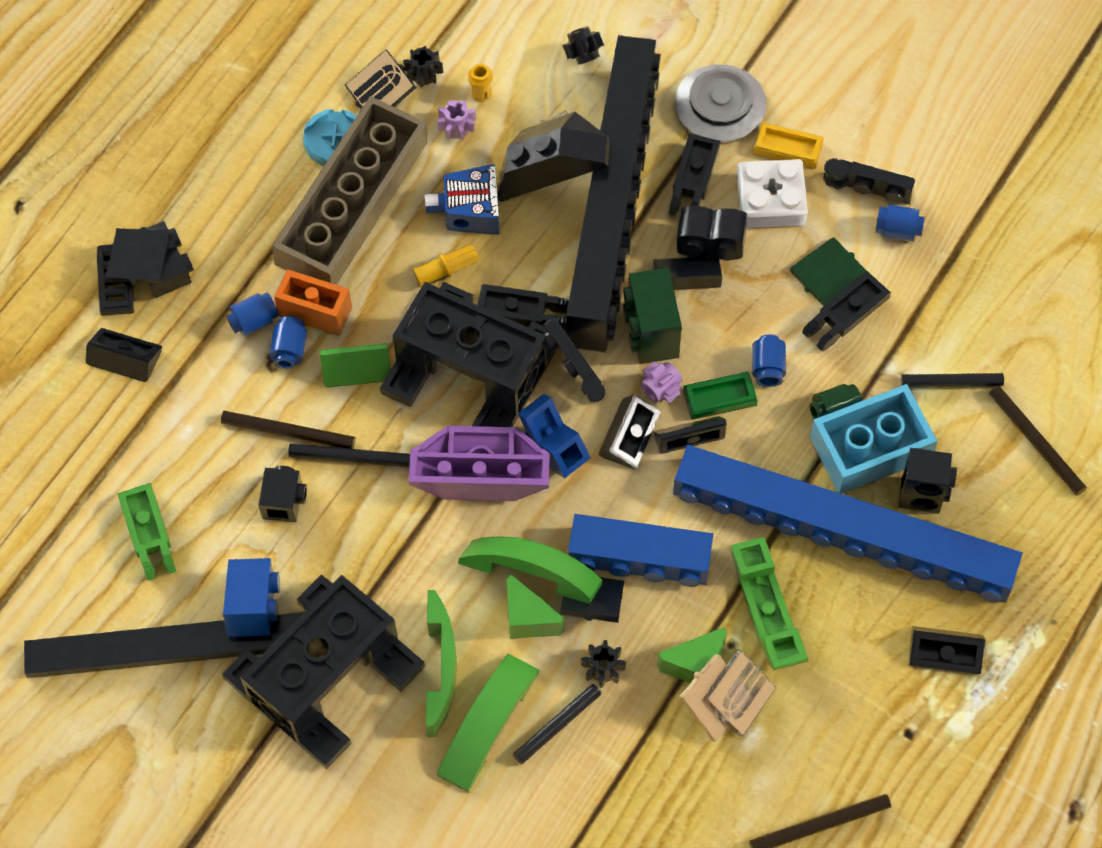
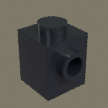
(281, 494)

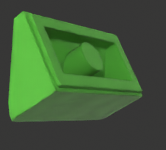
(355, 365)

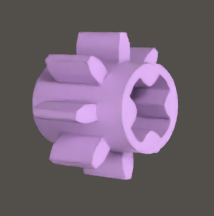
(456, 119)
(661, 382)

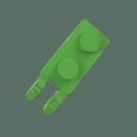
(146, 527)

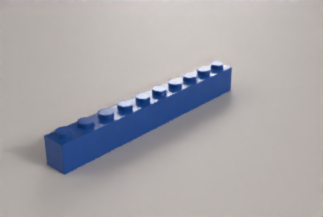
(847, 523)

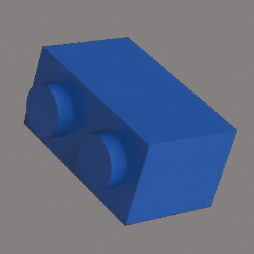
(250, 596)

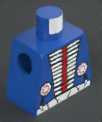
(468, 201)

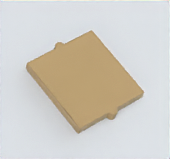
(696, 691)

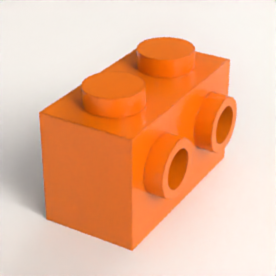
(313, 301)

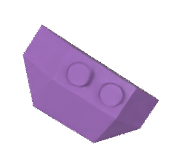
(479, 464)

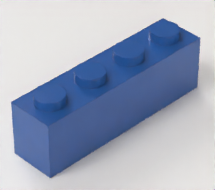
(641, 549)

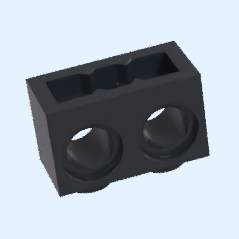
(926, 480)

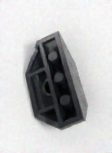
(551, 155)

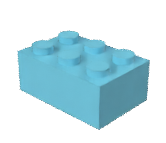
(871, 438)

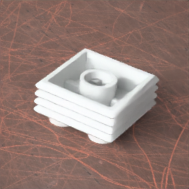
(782, 177)

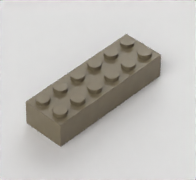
(350, 192)

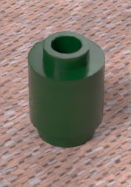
(834, 399)

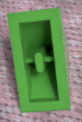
(530, 614)
(692, 655)

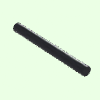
(349, 455)

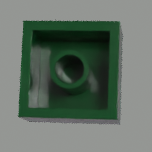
(652, 316)

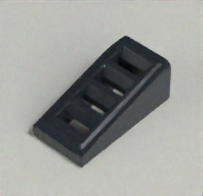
(112, 307)

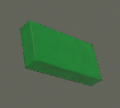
(720, 395)

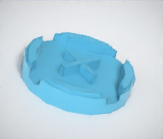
(325, 132)

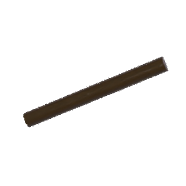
(288, 430)
(1038, 440)
(822, 823)

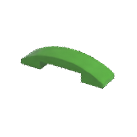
(572, 576)
(766, 604)
(439, 702)
(486, 721)

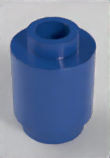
(899, 222)
(252, 314)
(288, 342)
(769, 360)

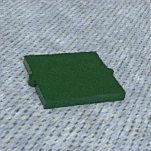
(827, 270)

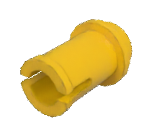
(480, 79)

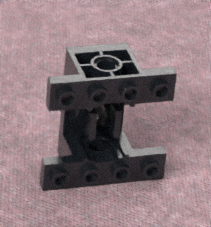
(470, 340)
(292, 678)

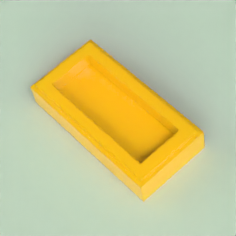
(788, 144)

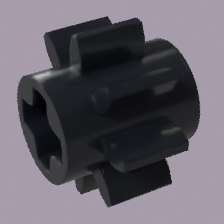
(583, 45)
(423, 66)
(593, 662)

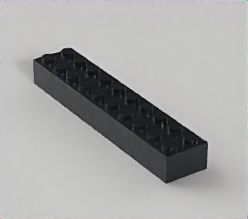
(613, 196)

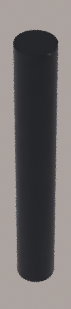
(953, 380)
(556, 724)

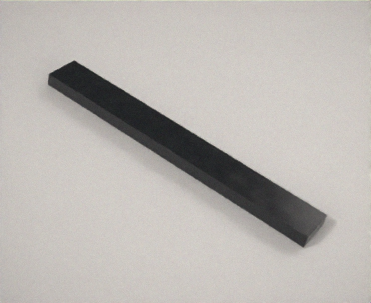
(143, 647)

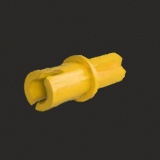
(446, 264)

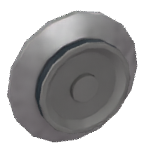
(720, 103)

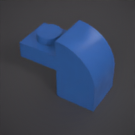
(550, 433)

